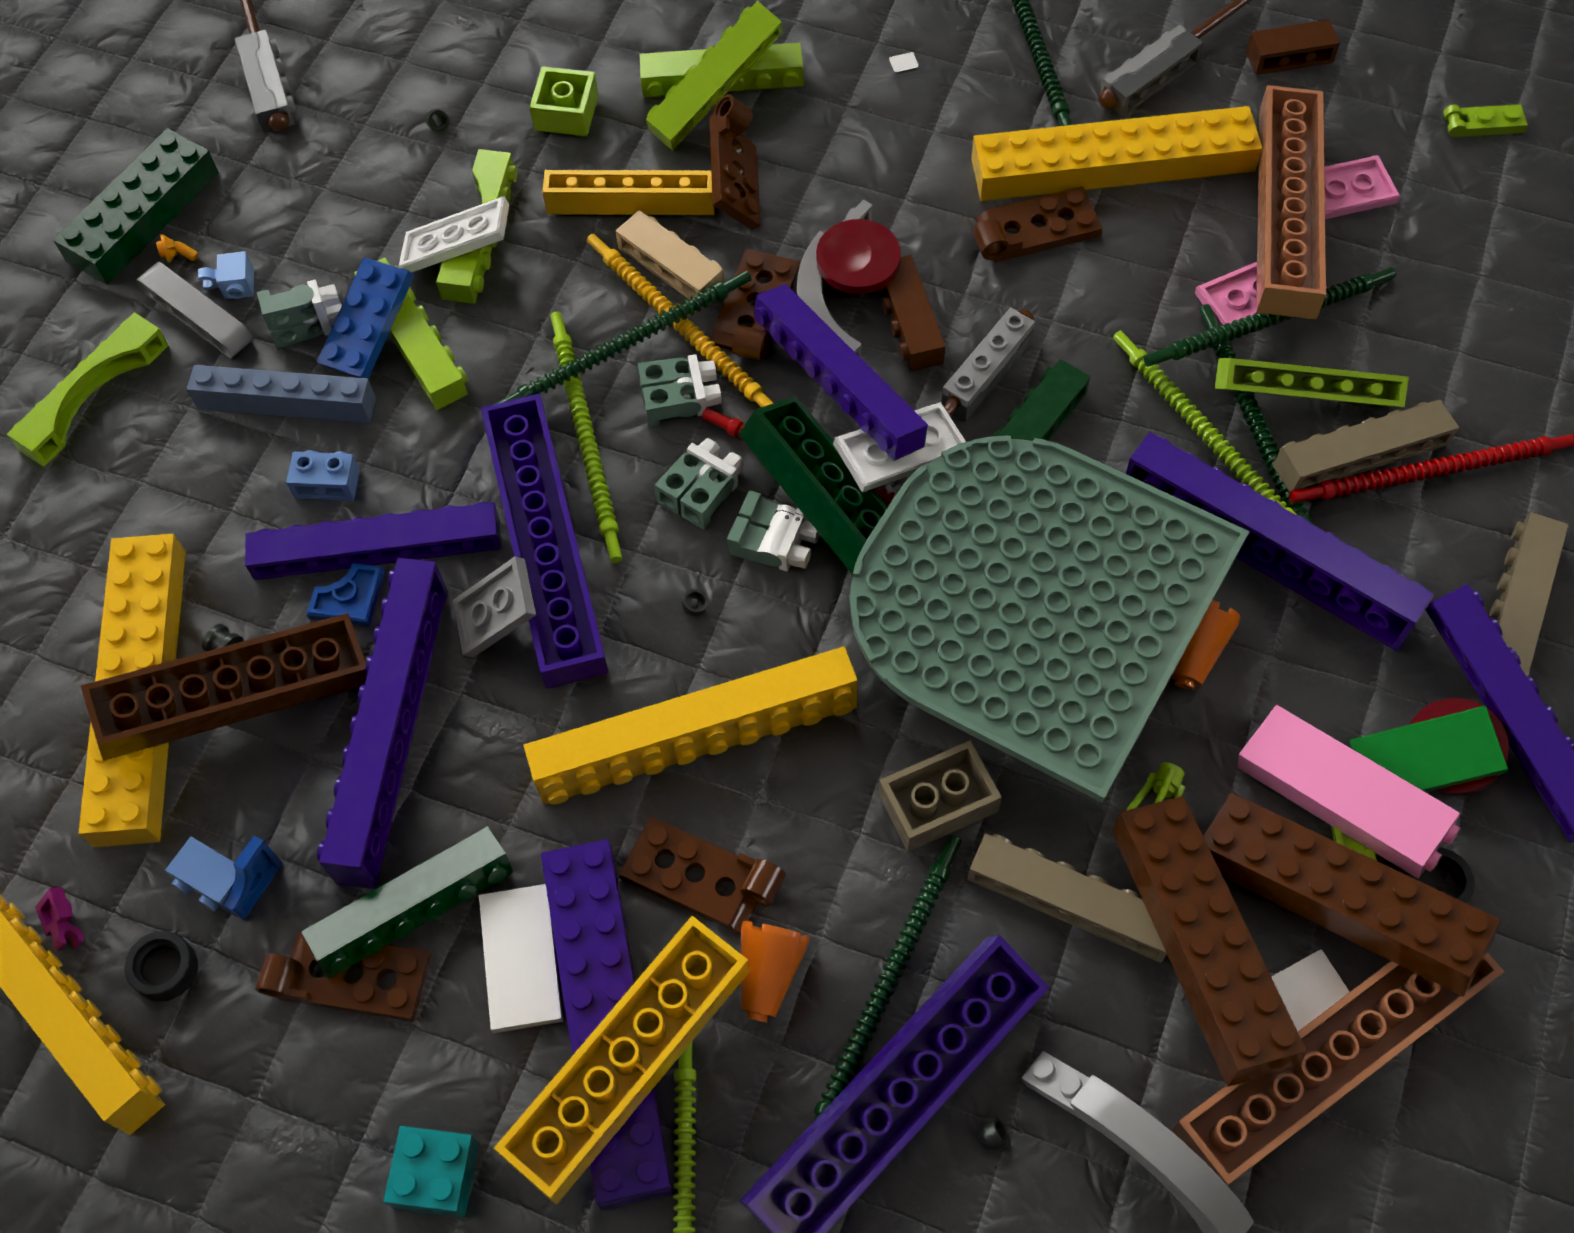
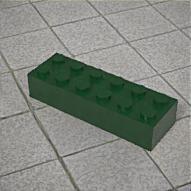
(136, 206)
(814, 475)

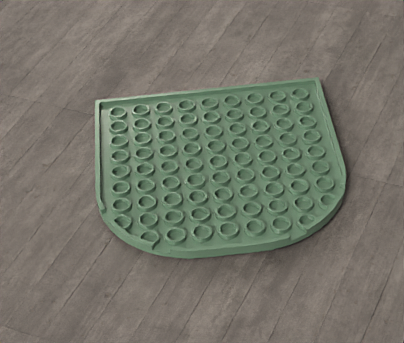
(1037, 600)

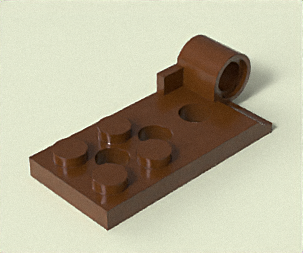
(734, 163)
(999, 245)
(727, 331)
(754, 879)
(293, 981)

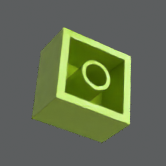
(564, 101)

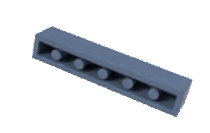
(281, 393)

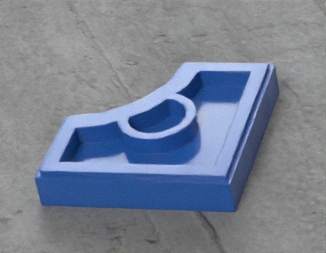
(352, 594)
(253, 874)

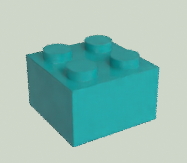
(431, 1171)

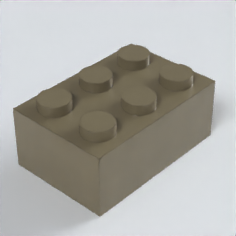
(939, 795)

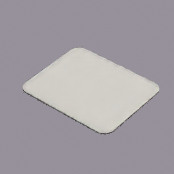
(903, 62)

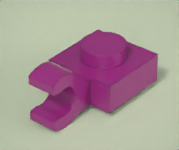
(54, 915)

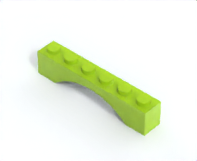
(462, 276)
(46, 426)

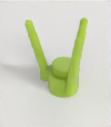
(1165, 782)

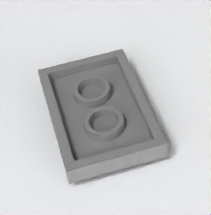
(494, 607)

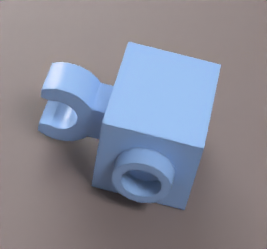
(233, 276)

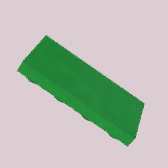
(1438, 750)

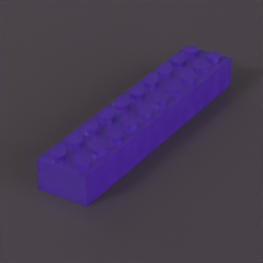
(544, 536)
(1289, 546)
(384, 725)
(594, 976)
(896, 1092)

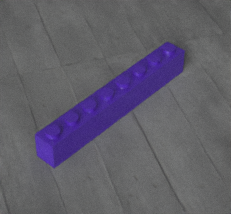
(841, 372)
(372, 540)
(1511, 696)

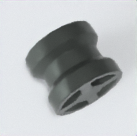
(218, 637)

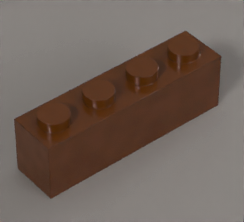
(912, 318)

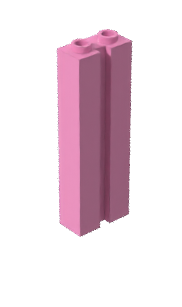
(1349, 792)

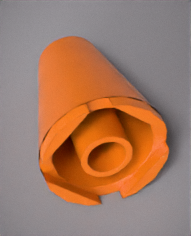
(1206, 646)
(773, 961)

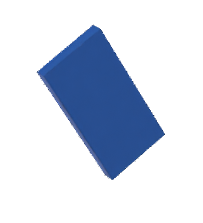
(365, 318)

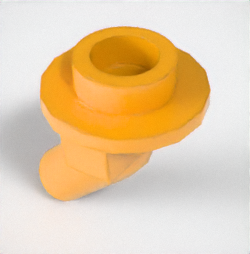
(169, 248)

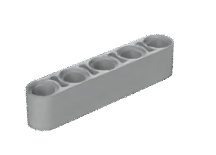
(194, 309)

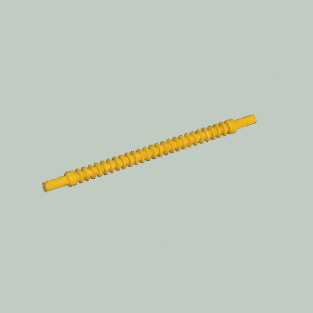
(686, 328)

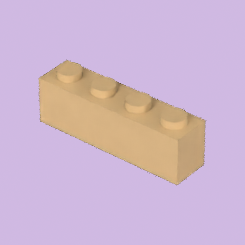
(667, 255)

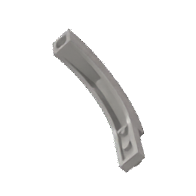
(811, 283)
(1145, 1139)

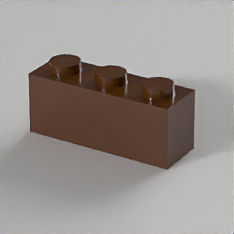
(1292, 47)

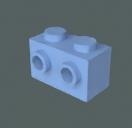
(323, 475)
(203, 872)

